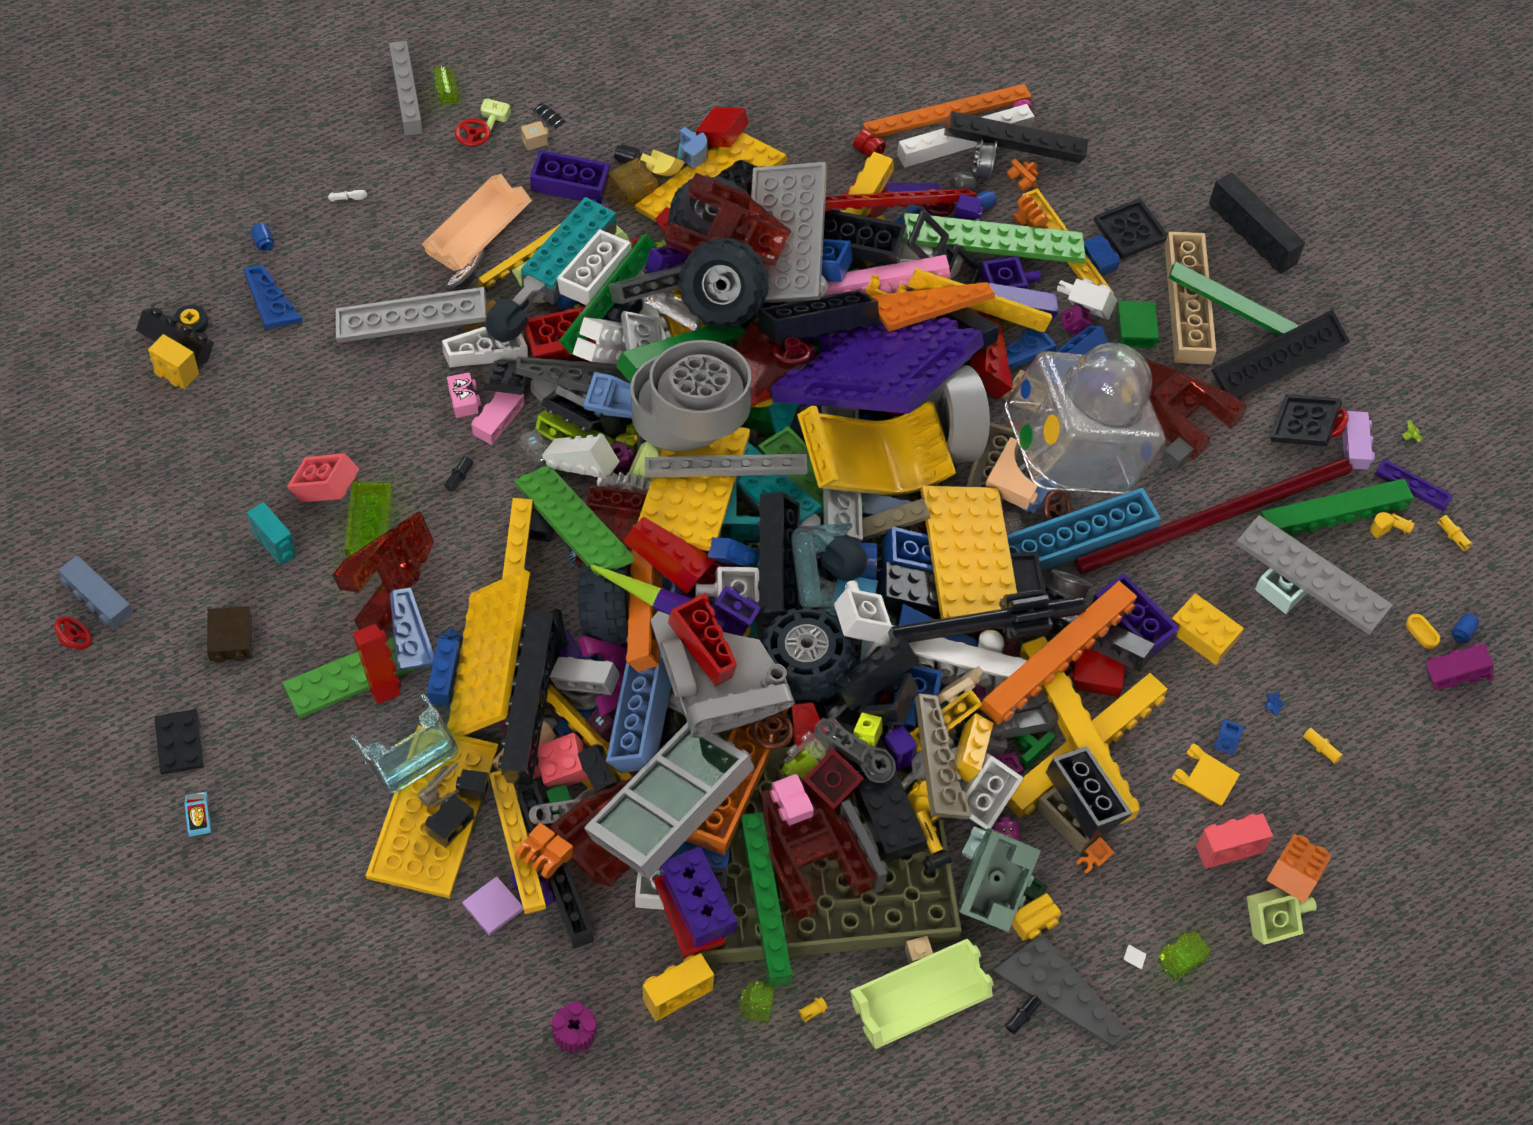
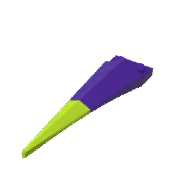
(663, 599)

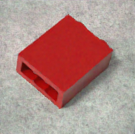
(723, 126)
(1097, 673)

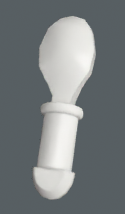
(356, 195)

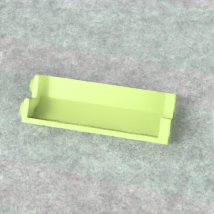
(921, 993)

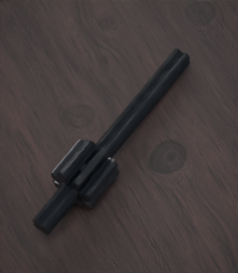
(1020, 617)

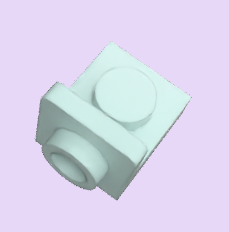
(973, 842)

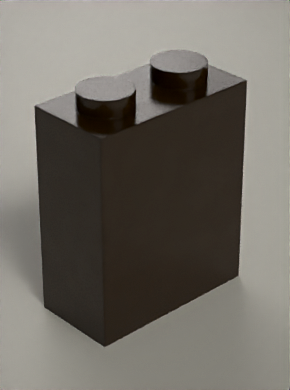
(229, 634)

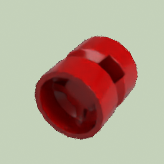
(867, 143)

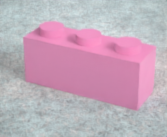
(497, 416)

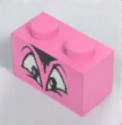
(463, 395)

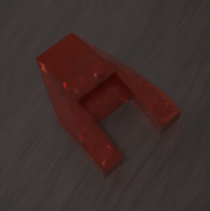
(737, 218)
(1180, 395)
(395, 558)
(808, 842)

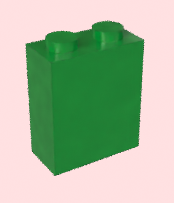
(1137, 324)

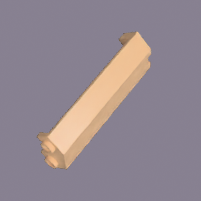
(476, 222)

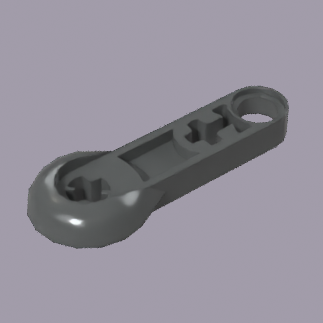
(858, 752)

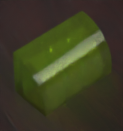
(446, 85)

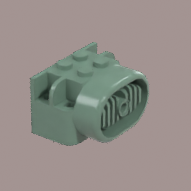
(997, 898)

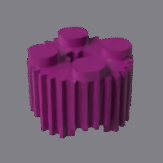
(574, 1016)

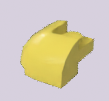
(662, 163)

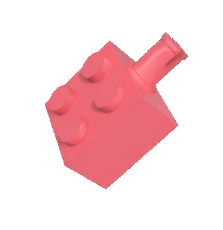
(560, 762)

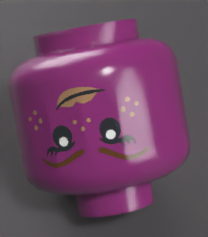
(1007, 827)

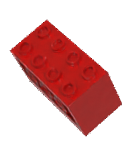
(545, 331)

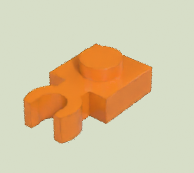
(1096, 853)

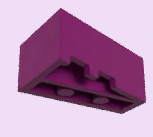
(1460, 666)

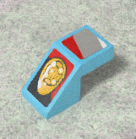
(197, 814)

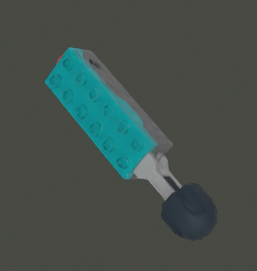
(541, 271)
(841, 557)

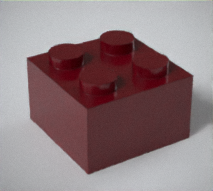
(833, 779)

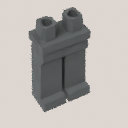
(1032, 718)

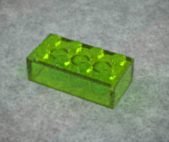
(368, 514)

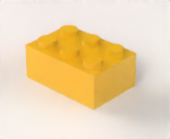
(1206, 629)
(678, 986)

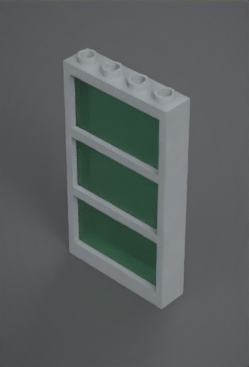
(669, 799)

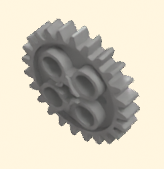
(625, 482)

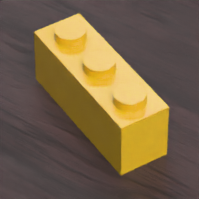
(972, 747)

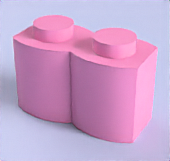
(792, 800)

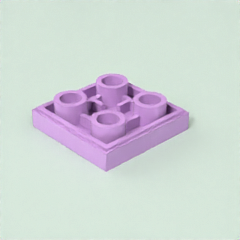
(493, 906)

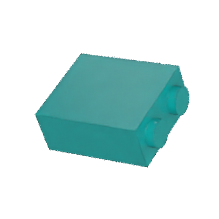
(271, 533)

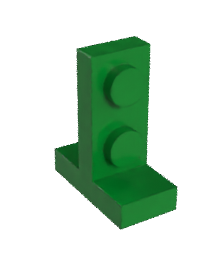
(1033, 747)

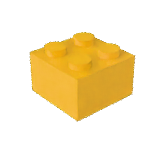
(173, 362)

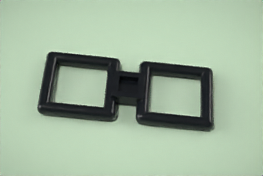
(942, 248)

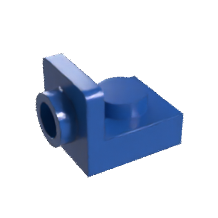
(1228, 737)

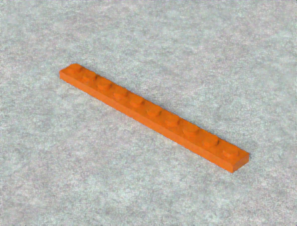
(940, 112)

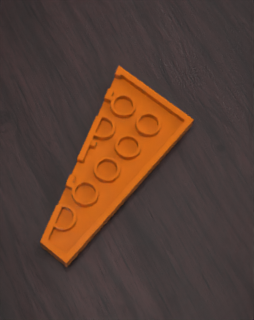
(915, 306)

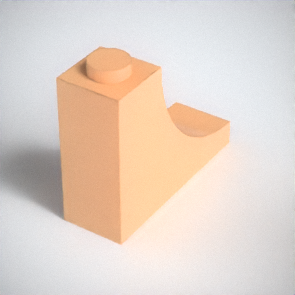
(1010, 481)

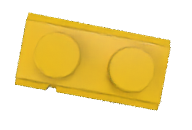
(1035, 917)

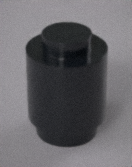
(626, 153)

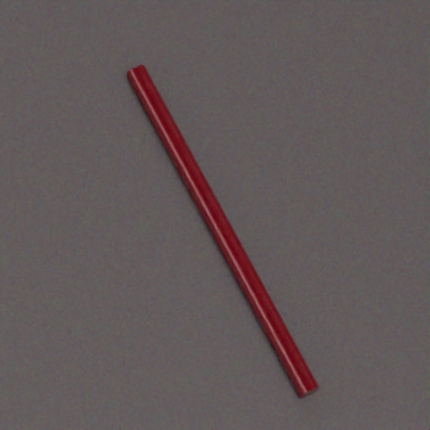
(1212, 515)

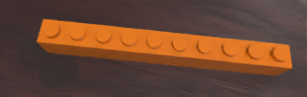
(1058, 653)

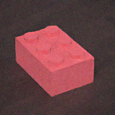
(323, 478)
(1234, 840)

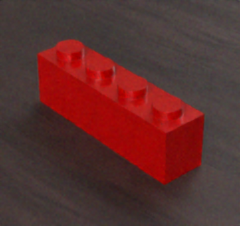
(376, 663)

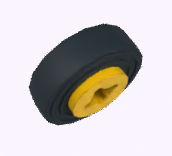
(196, 315)

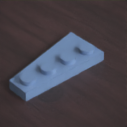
(410, 636)

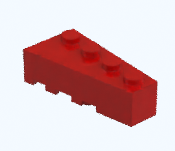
(993, 367)
(669, 554)
(702, 636)

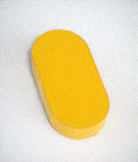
(1423, 631)

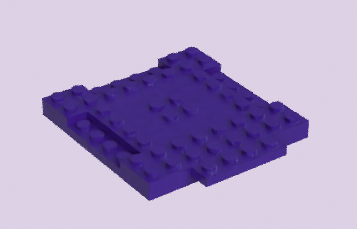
(881, 368)

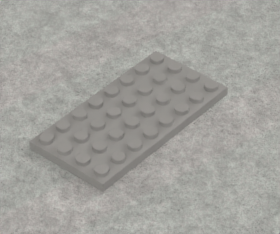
(797, 200)

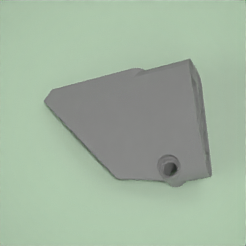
(736, 702)

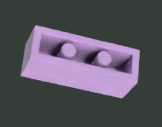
(1357, 440)

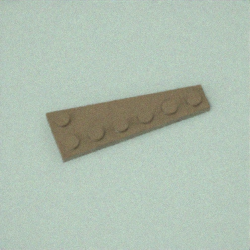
(942, 779)

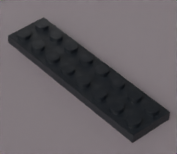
(1281, 355)

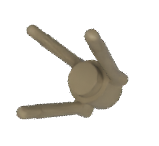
(430, 794)

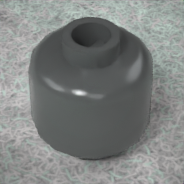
(963, 180)

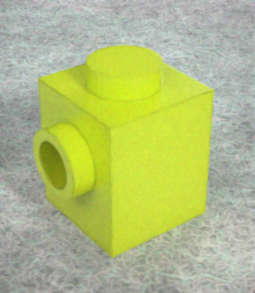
(868, 729)

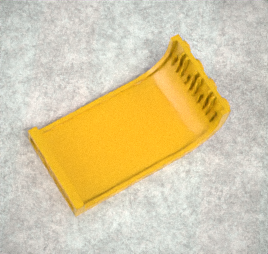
(877, 455)

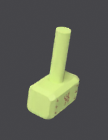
(494, 111)

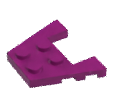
(611, 653)

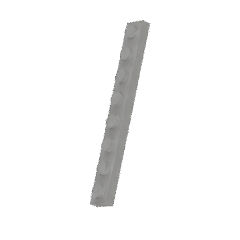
(726, 465)

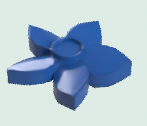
(451, 635)
(1273, 703)

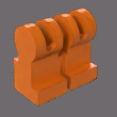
(1029, 213)
(553, 850)

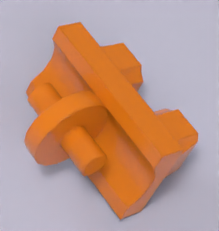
(1024, 171)

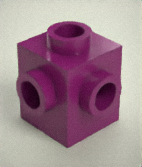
(1076, 319)
(624, 455)

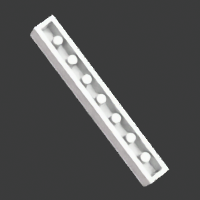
(936, 144)

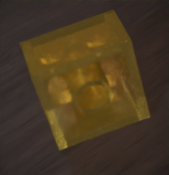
(632, 182)

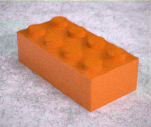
(1299, 867)

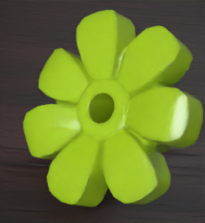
(1412, 432)

